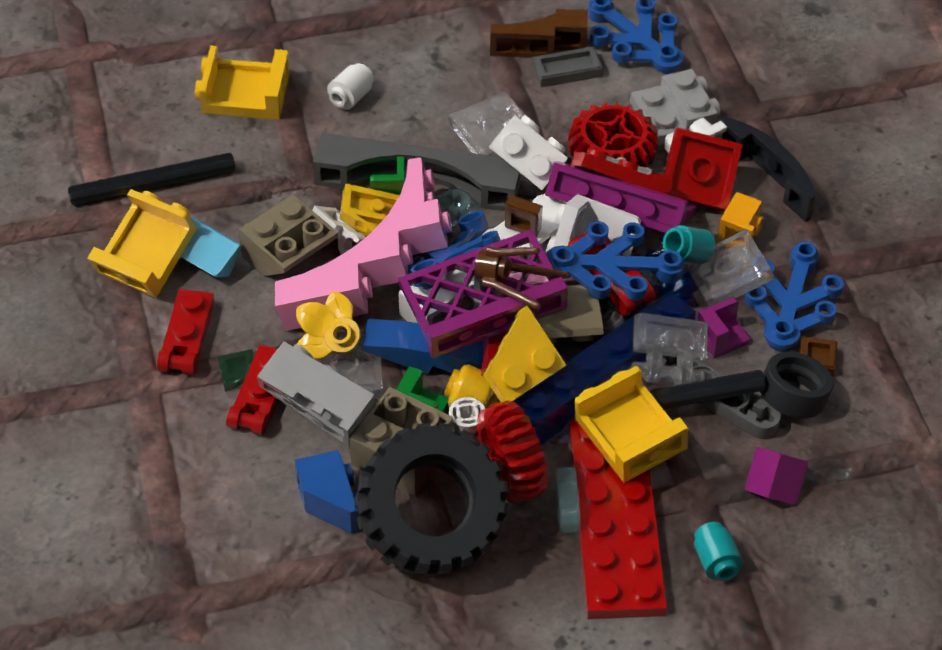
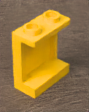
(243, 86)
(145, 244)
(629, 424)

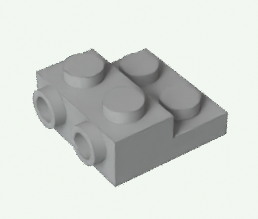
(676, 103)

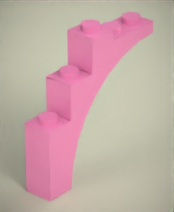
(382, 257)

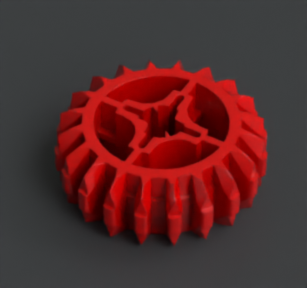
(615, 132)
(516, 447)

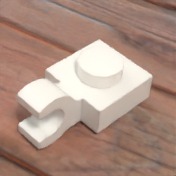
(346, 233)

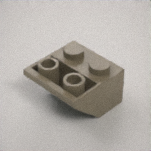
(284, 237)
(580, 318)
(388, 416)

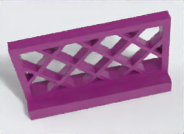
(652, 207)
(465, 326)

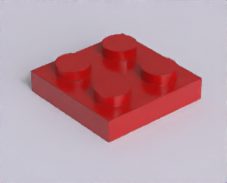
(702, 168)

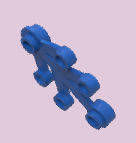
(664, 56)
(472, 228)
(572, 259)
(783, 331)

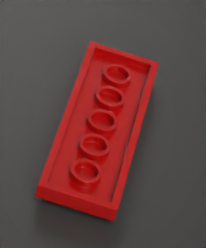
(616, 537)

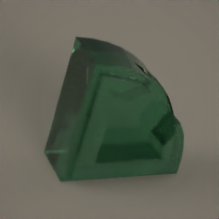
(234, 368)

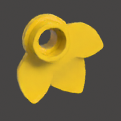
(322, 324)

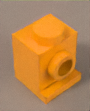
(740, 215)

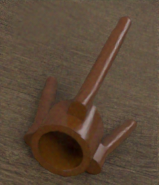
(494, 265)

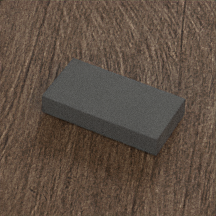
(567, 66)

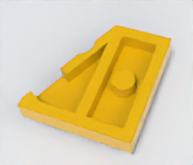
(365, 207)
(522, 358)

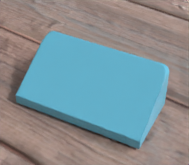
(212, 250)

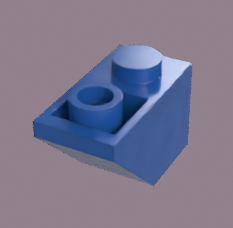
(326, 489)

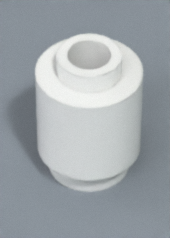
(350, 86)

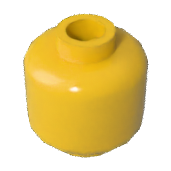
(469, 383)

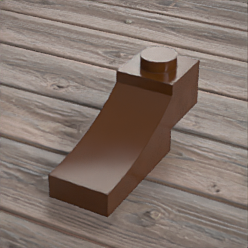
(542, 36)

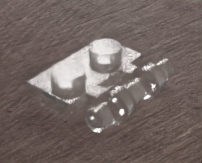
(673, 338)

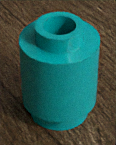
(691, 243)
(717, 551)

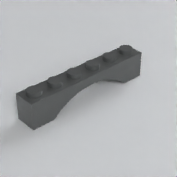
(352, 160)

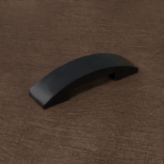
(775, 162)

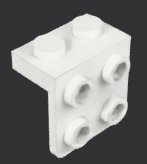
(528, 151)
(580, 212)

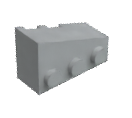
(316, 391)

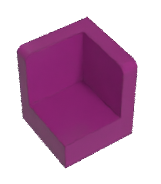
(723, 329)
(776, 475)

